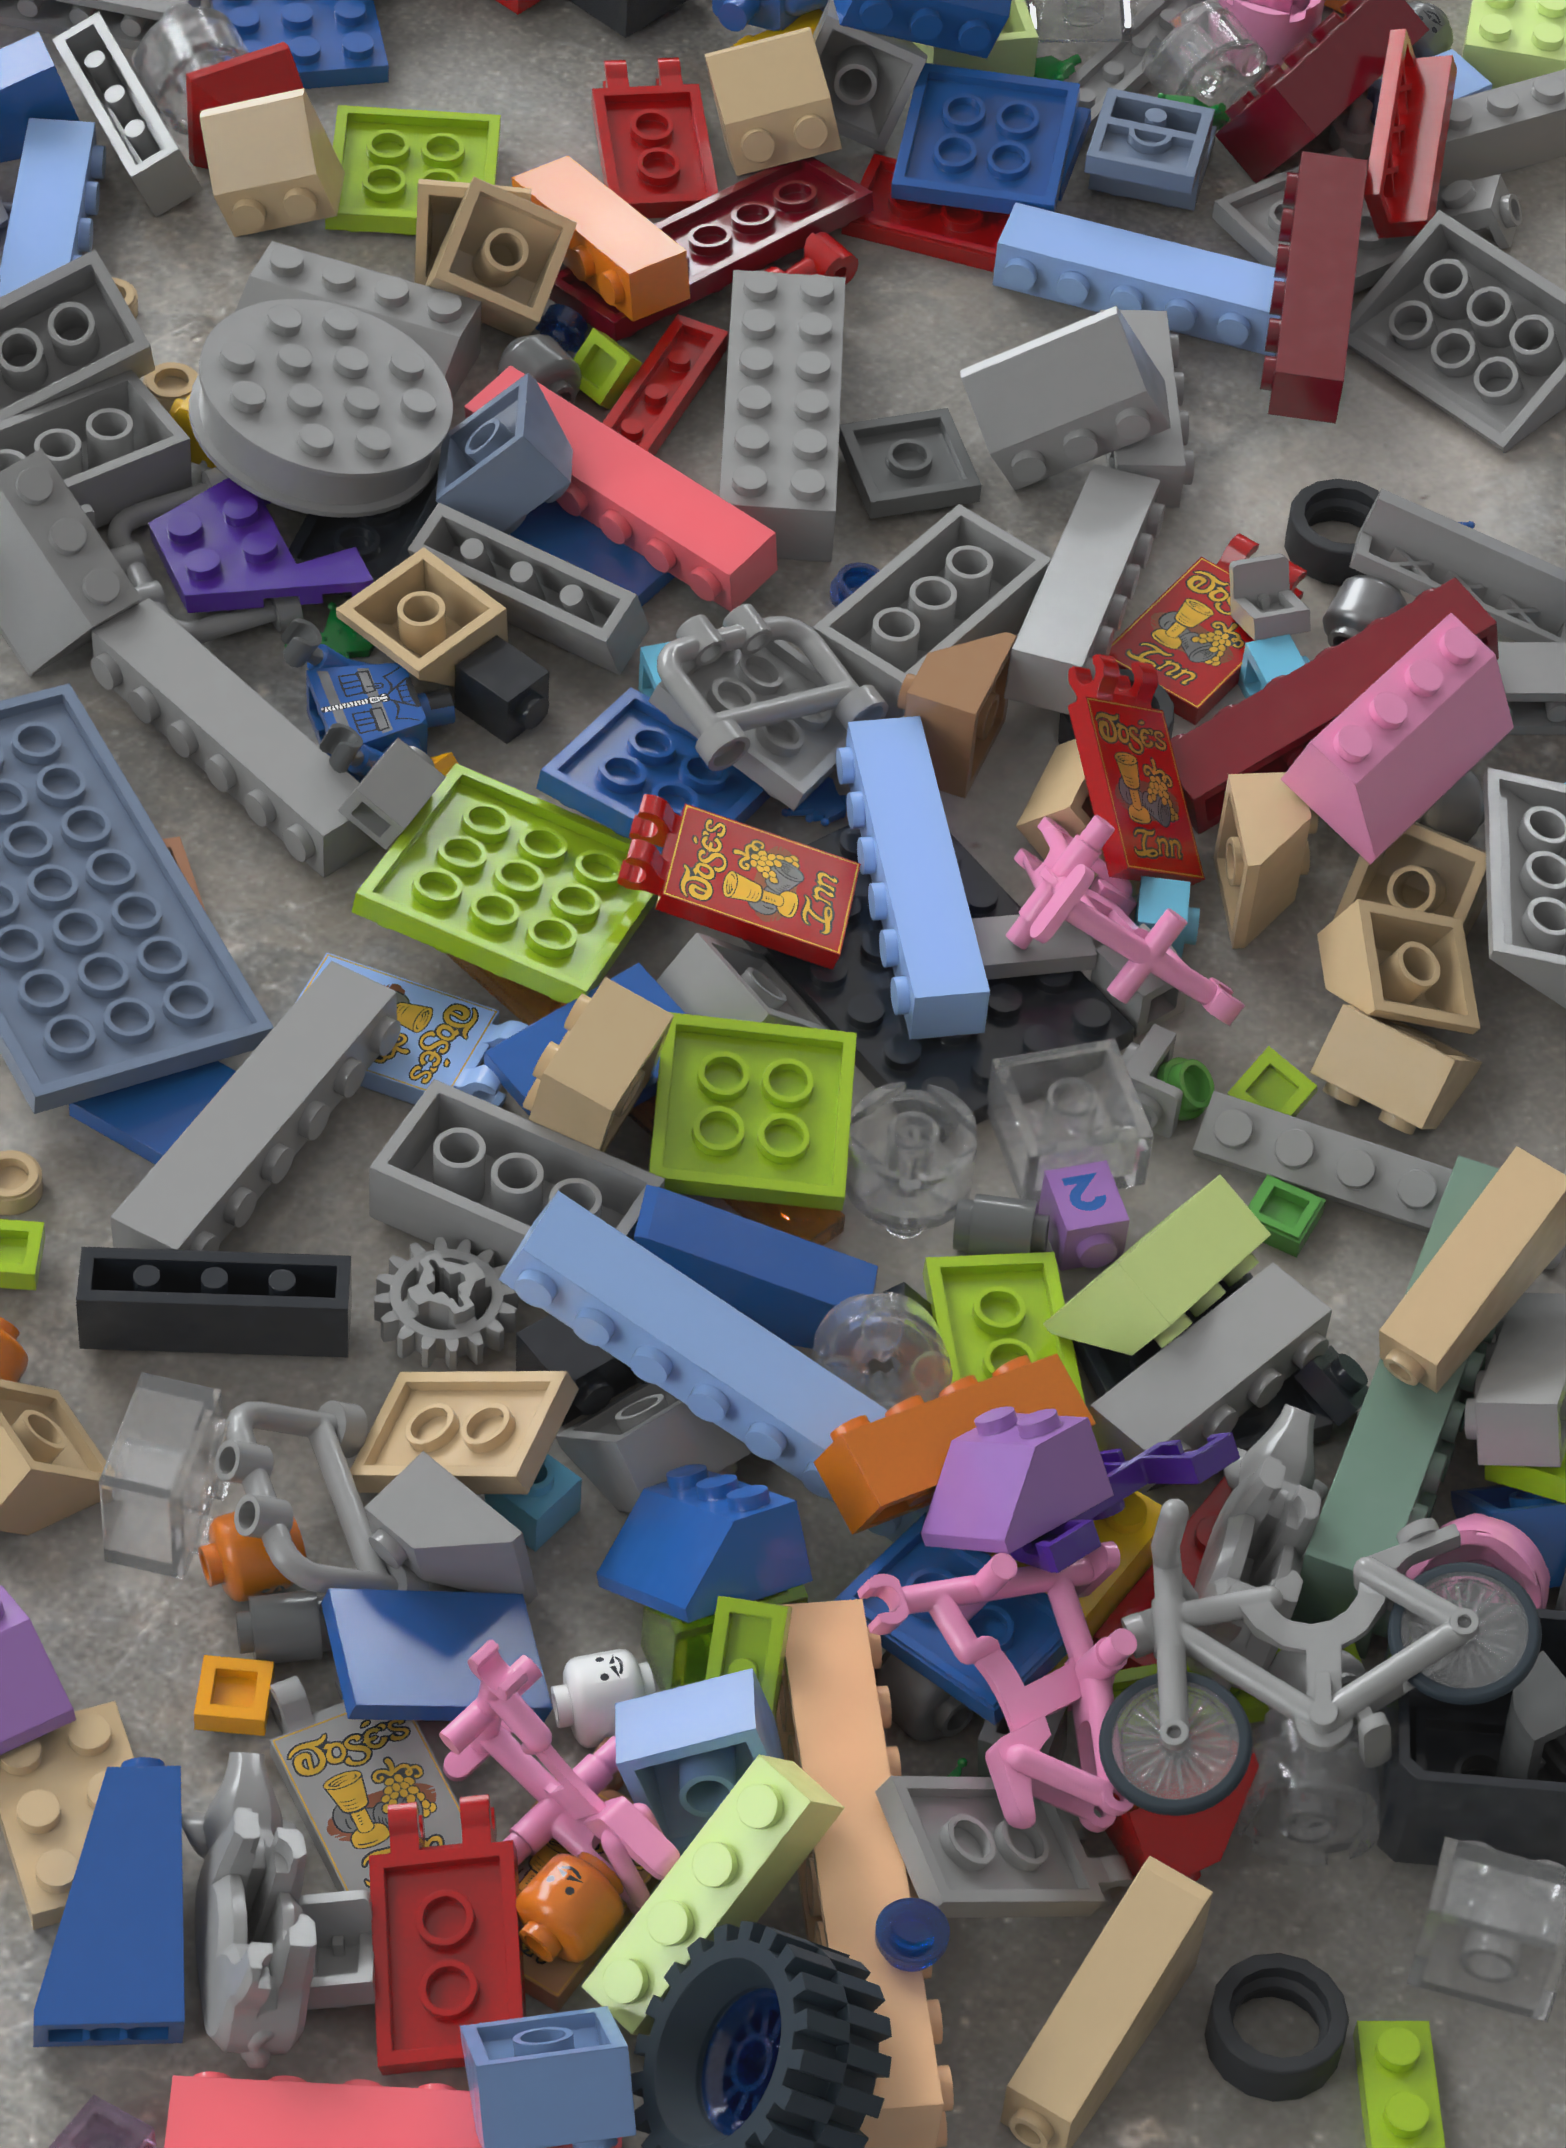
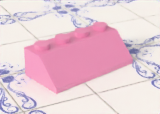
(1405, 740)

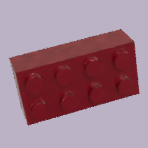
(1316, 85)

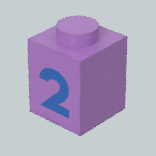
(1085, 1215)

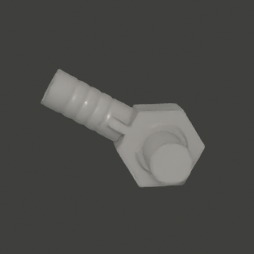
(1355, 130)

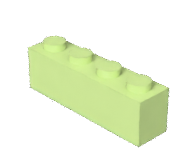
(720, 1879)

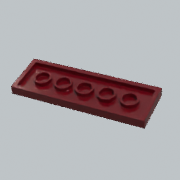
(735, 231)

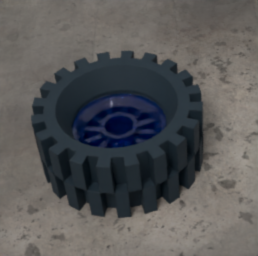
(761, 2046)

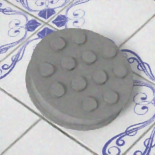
(320, 408)

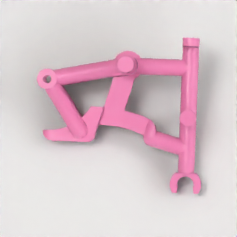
(1103, 913)
(1082, 1684)
(564, 1808)

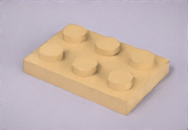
(475, 1424)
(50, 1801)

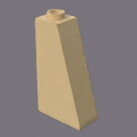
(1477, 1272)
(1108, 2007)

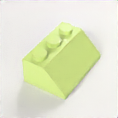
(1166, 1274)

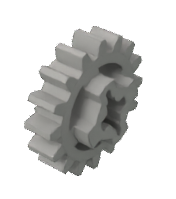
(445, 1303)

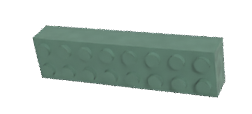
(1394, 1449)

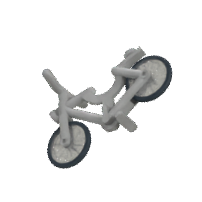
(1185, 1740)

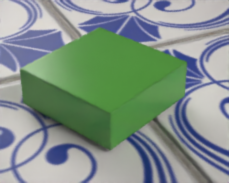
(1286, 1213)

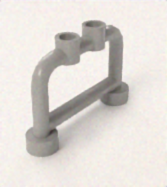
(129, 555)
(722, 733)
(335, 1434)

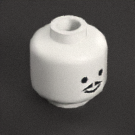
(591, 1690)

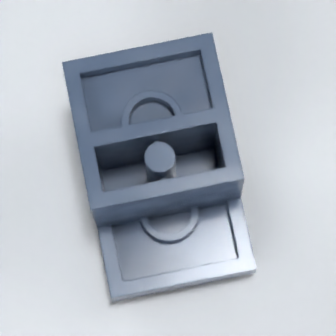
(1150, 149)

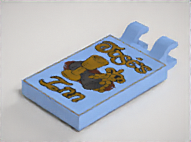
(438, 1040)

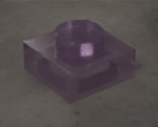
(105, 2126)

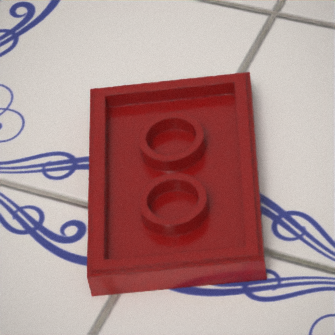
(926, 228)

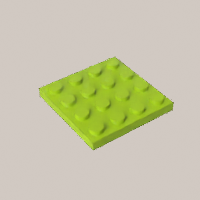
(508, 886)

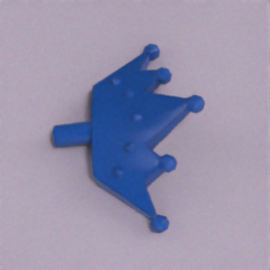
(821, 805)

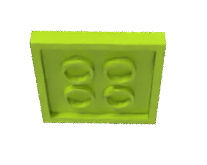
(393, 149)
(754, 1111)

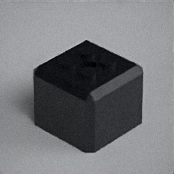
(1431, 1798)

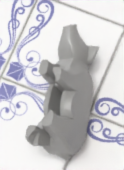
(1263, 1530)
(248, 1923)

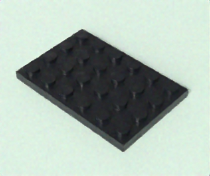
(1022, 1011)

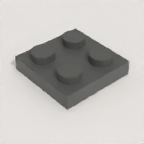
(909, 463)

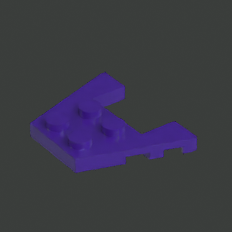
(232, 556)
(1157, 1465)

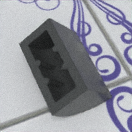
(1536, 1727)

